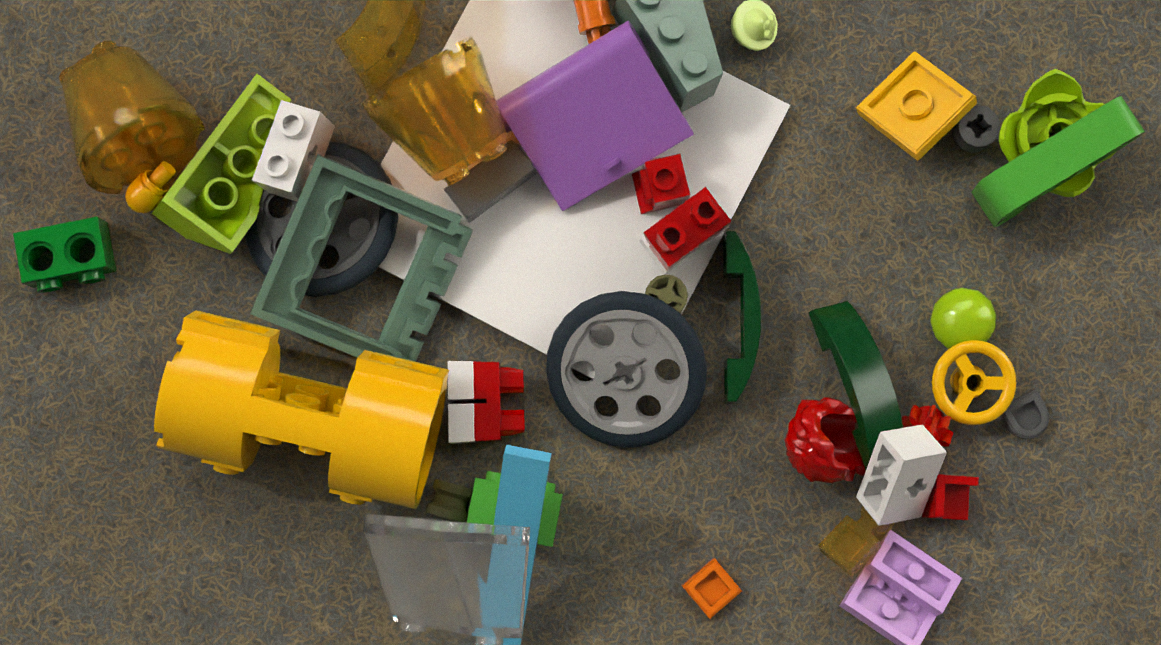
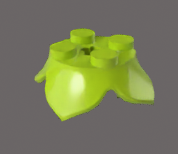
(1048, 105)

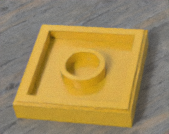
(916, 105)

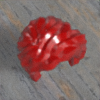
(823, 442)

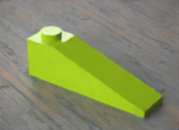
(215, 193)

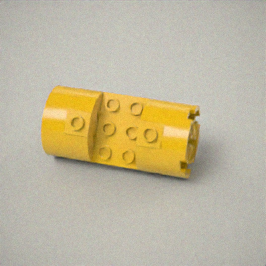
(229, 398)

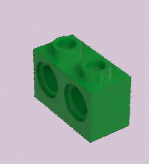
(65, 244)

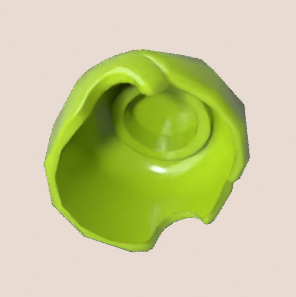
(962, 317)

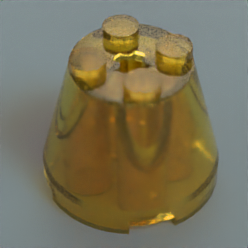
(443, 113)
(125, 118)

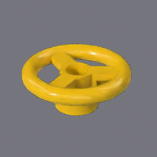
(959, 377)

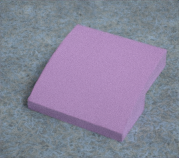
(900, 591)

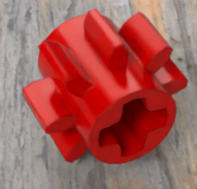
(933, 421)

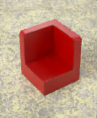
(950, 497)

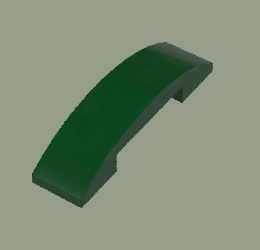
(738, 265)
(861, 371)

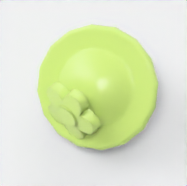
(754, 25)

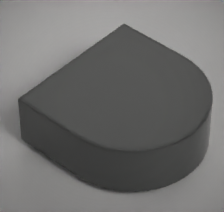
(1026, 416)

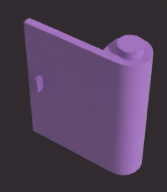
(594, 116)

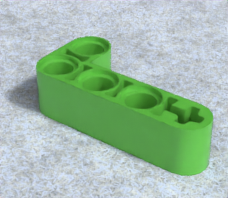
(1056, 160)

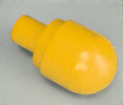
(149, 188)

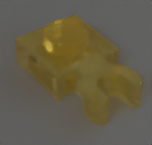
(853, 542)

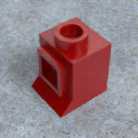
(661, 184)

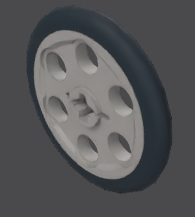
(674, 341)

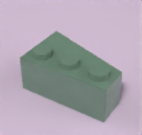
(678, 45)

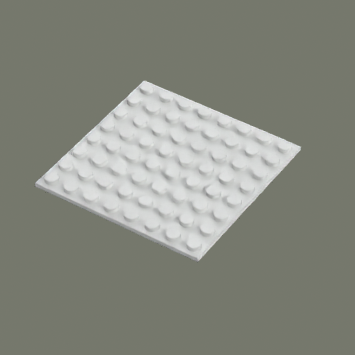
(525, 253)

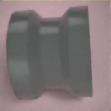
(971, 137)

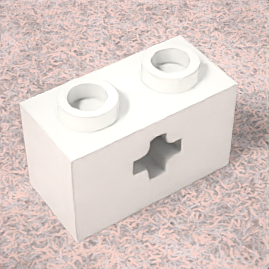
(292, 149)
(901, 474)

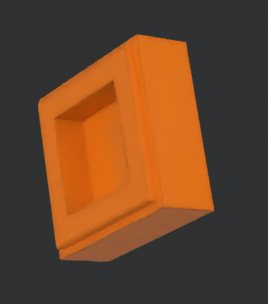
(711, 588)

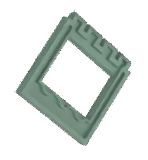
(306, 240)

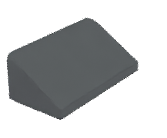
(490, 182)

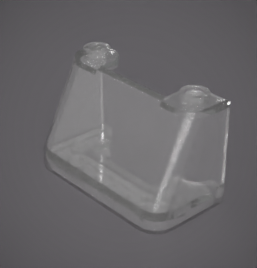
(451, 574)

